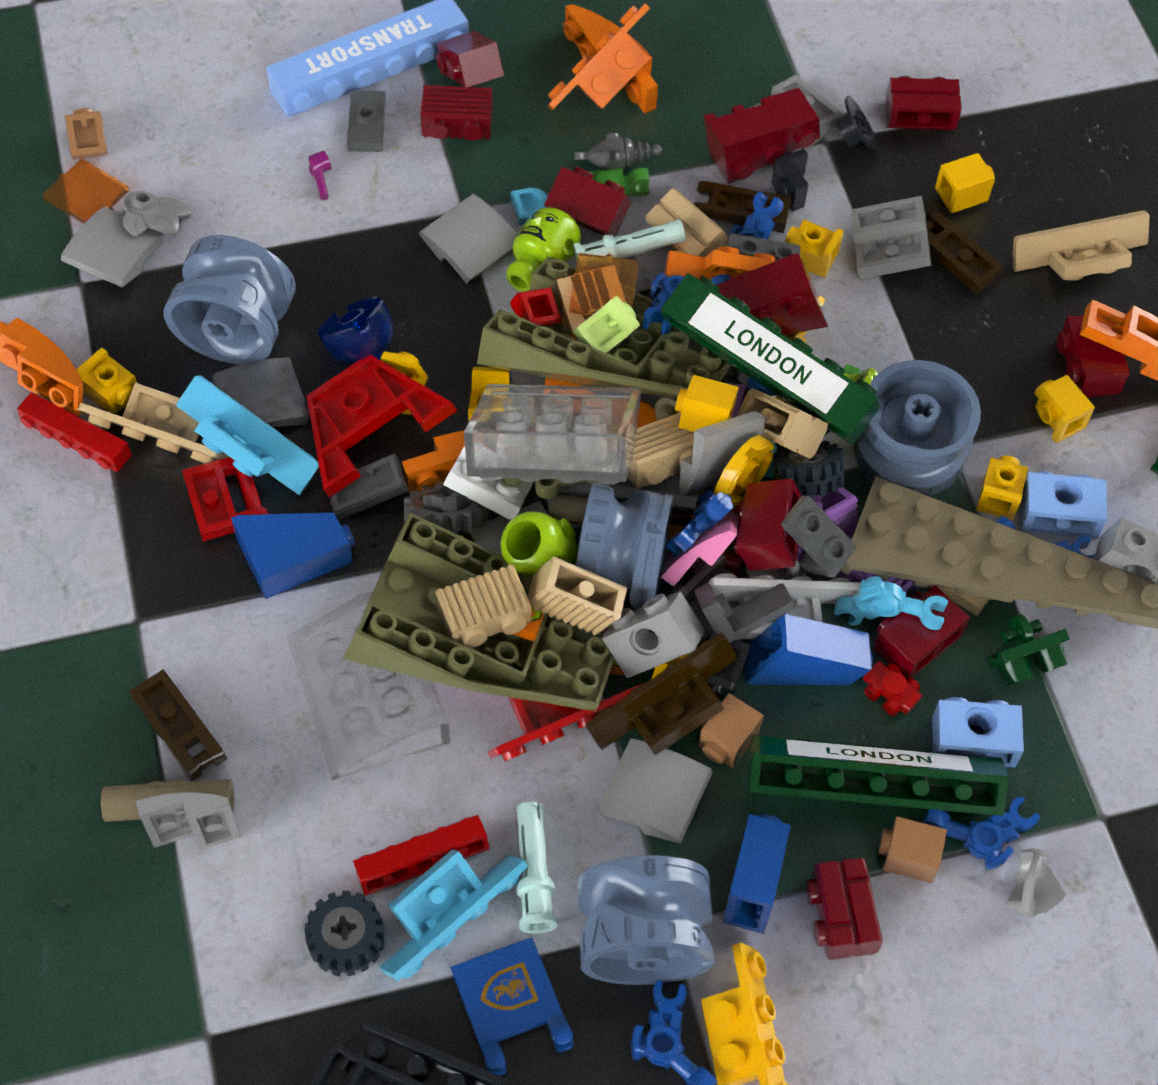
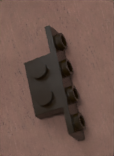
(668, 703)

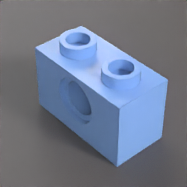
(1081, 516)
(996, 718)

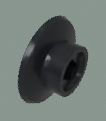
(855, 126)

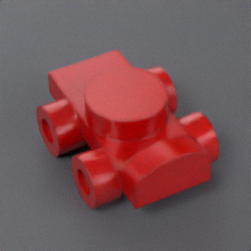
(892, 685)

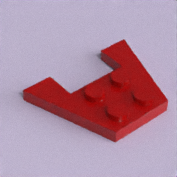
(359, 404)

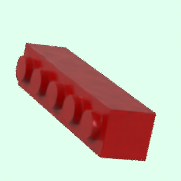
(74, 432)
(419, 854)

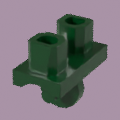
(1014, 660)

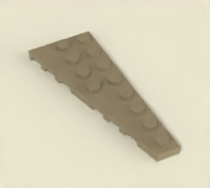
(947, 546)

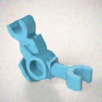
(888, 600)

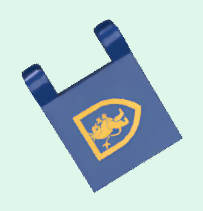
(507, 996)

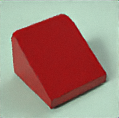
(537, 307)

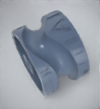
(230, 299)
(921, 427)
(626, 540)
(645, 920)

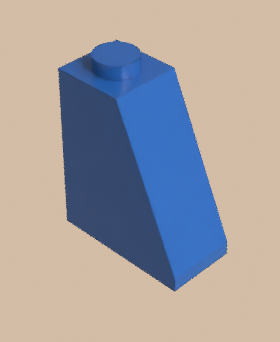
(292, 547)
(807, 654)
(757, 873)

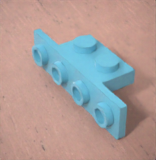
(245, 437)
(441, 904)

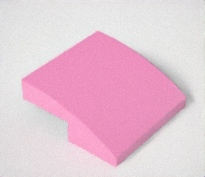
(707, 547)

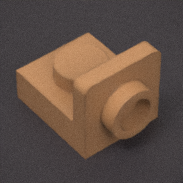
(86, 133)

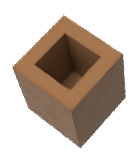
(730, 731)
(912, 849)

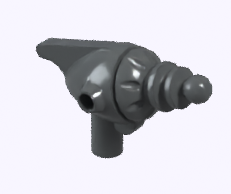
(618, 152)

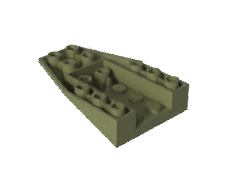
(641, 360)
(407, 636)

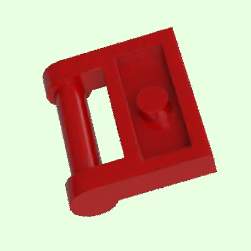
(212, 497)

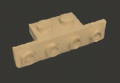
(1083, 247)
(157, 416)

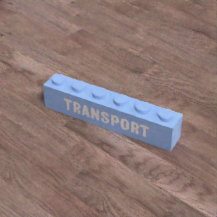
(364, 56)

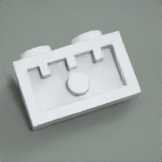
(492, 494)

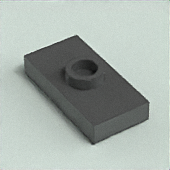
(366, 121)
(377, 484)

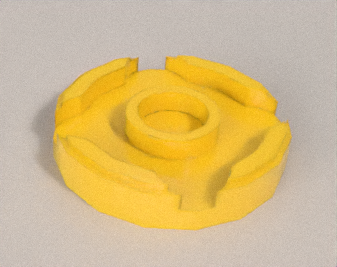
(745, 467)

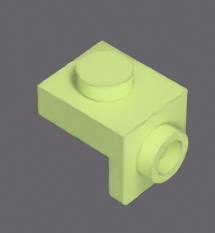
(608, 325)

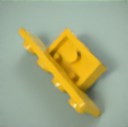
(743, 1027)

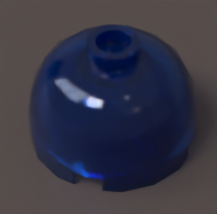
(360, 332)

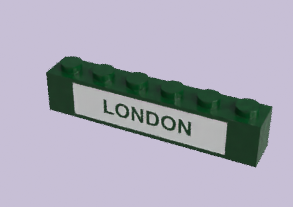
(770, 357)
(877, 775)

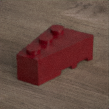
(760, 134)
(779, 293)

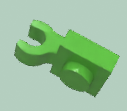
(635, 182)

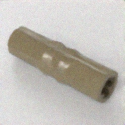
(119, 801)

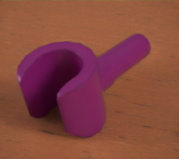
(318, 165)

